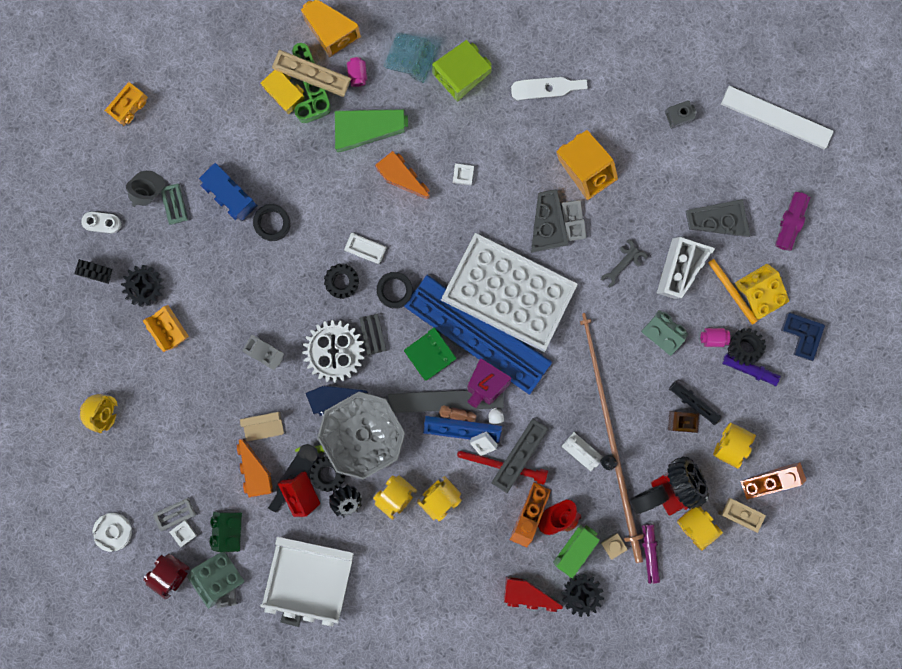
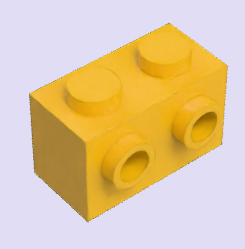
(283, 91)

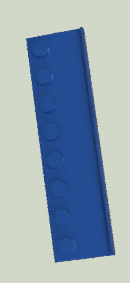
(477, 337)

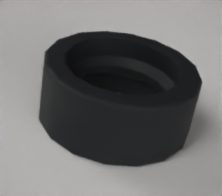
(271, 208)
(380, 290)
(649, 499)

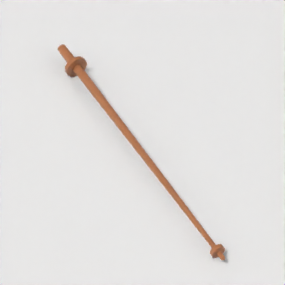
(633, 536)

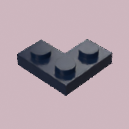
(808, 333)

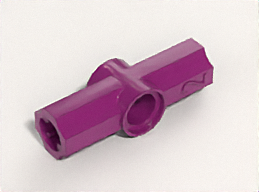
(793, 221)

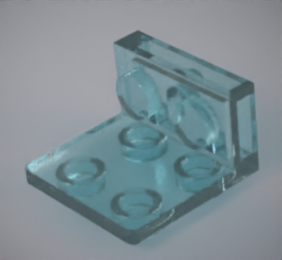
(411, 56)

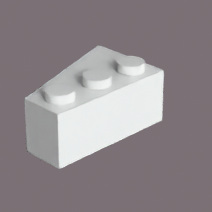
(681, 266)

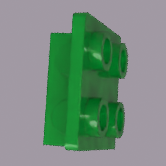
(429, 354)

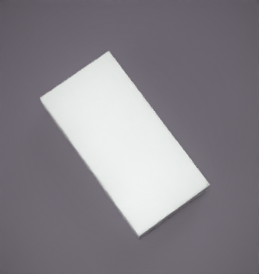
(365, 248)

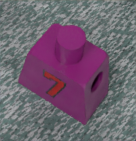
(486, 384)

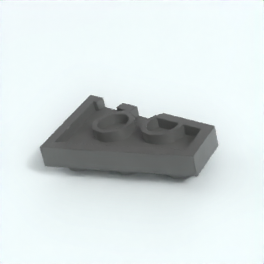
(720, 218)
(549, 224)

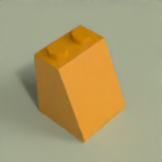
(329, 26)
(587, 164)

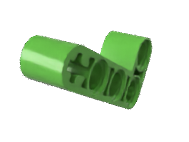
(315, 98)

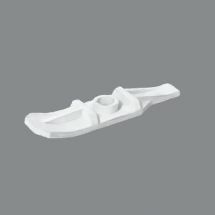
(536, 87)

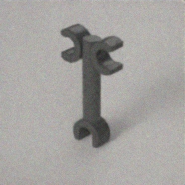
(632, 254)

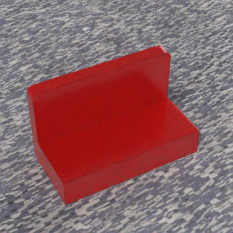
(299, 495)
(673, 504)

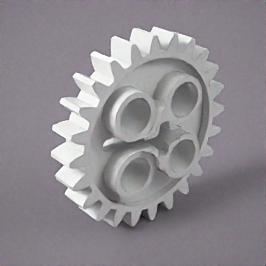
(316, 352)

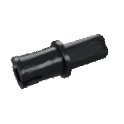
(608, 462)

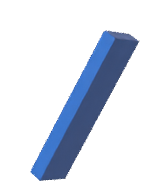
(460, 428)

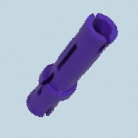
(759, 373)

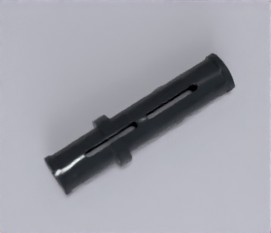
(677, 388)

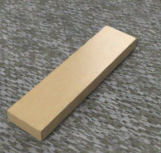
(311, 73)

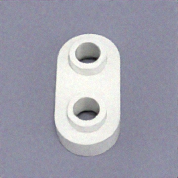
(100, 222)

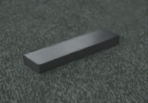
(519, 456)

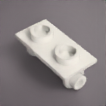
(582, 451)

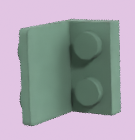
(215, 578)

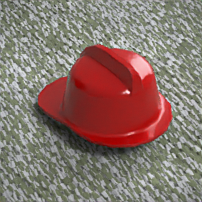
(559, 518)

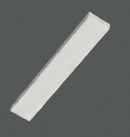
(777, 117)

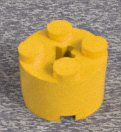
(734, 445)
(395, 496)
(439, 499)
(699, 527)

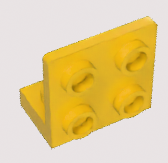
(763, 290)

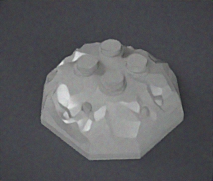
(361, 435)

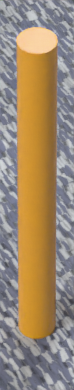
(733, 292)

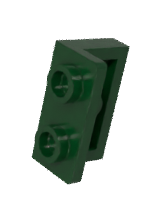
(225, 531)

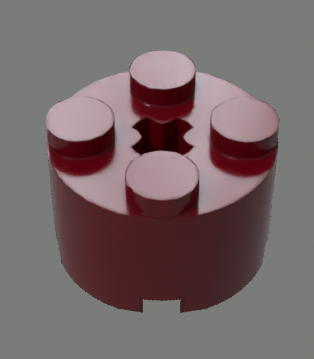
(166, 575)

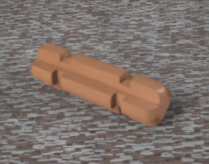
(457, 414)

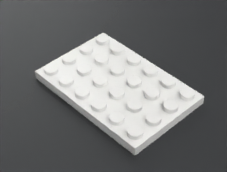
(509, 292)

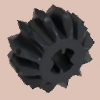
(345, 500)

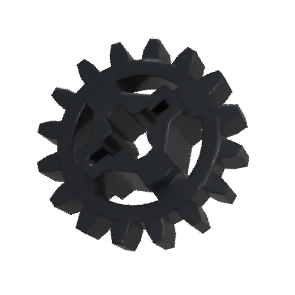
(142, 278)
(591, 593)

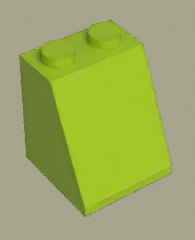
(461, 69)

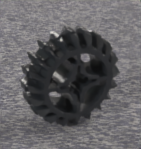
(688, 482)

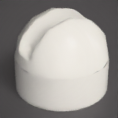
(496, 416)

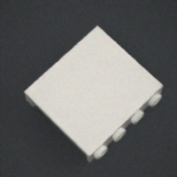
(307, 581)

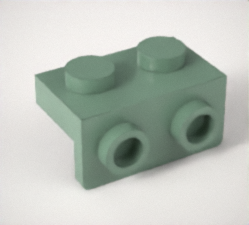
(665, 332)

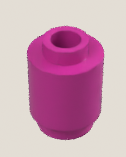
(357, 72)
(715, 337)

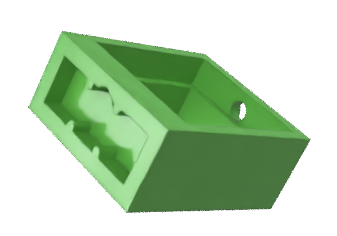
(576, 550)

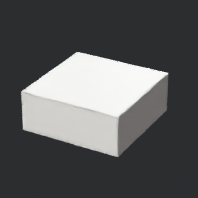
(463, 174)
(483, 443)
(183, 533)

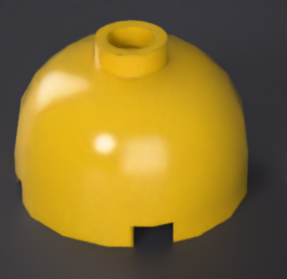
(97, 412)

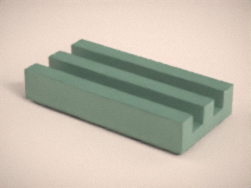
(178, 220)

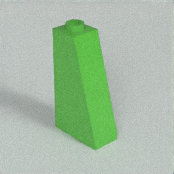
(367, 126)

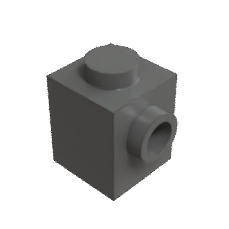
(680, 114)

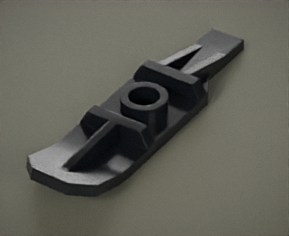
(301, 463)

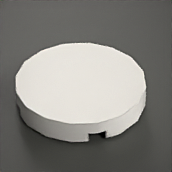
(117, 528)

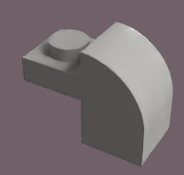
(263, 352)

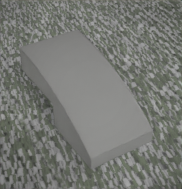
(573, 220)

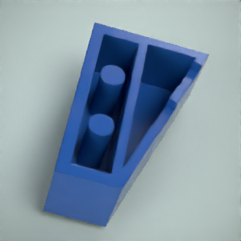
(227, 192)

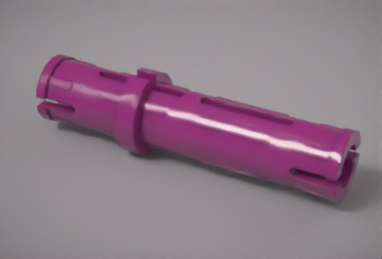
(651, 553)

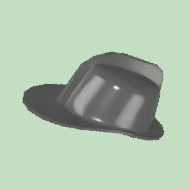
(144, 187)

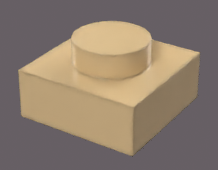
(614, 546)

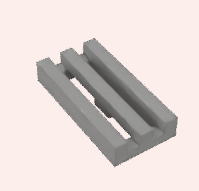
(159, 521)

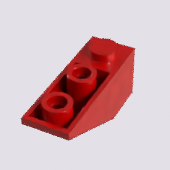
(525, 593)

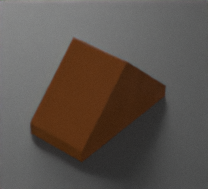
(683, 422)

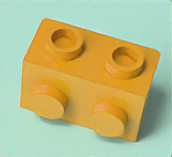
(126, 104)
(165, 329)

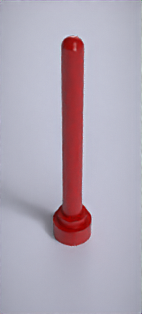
(538, 475)

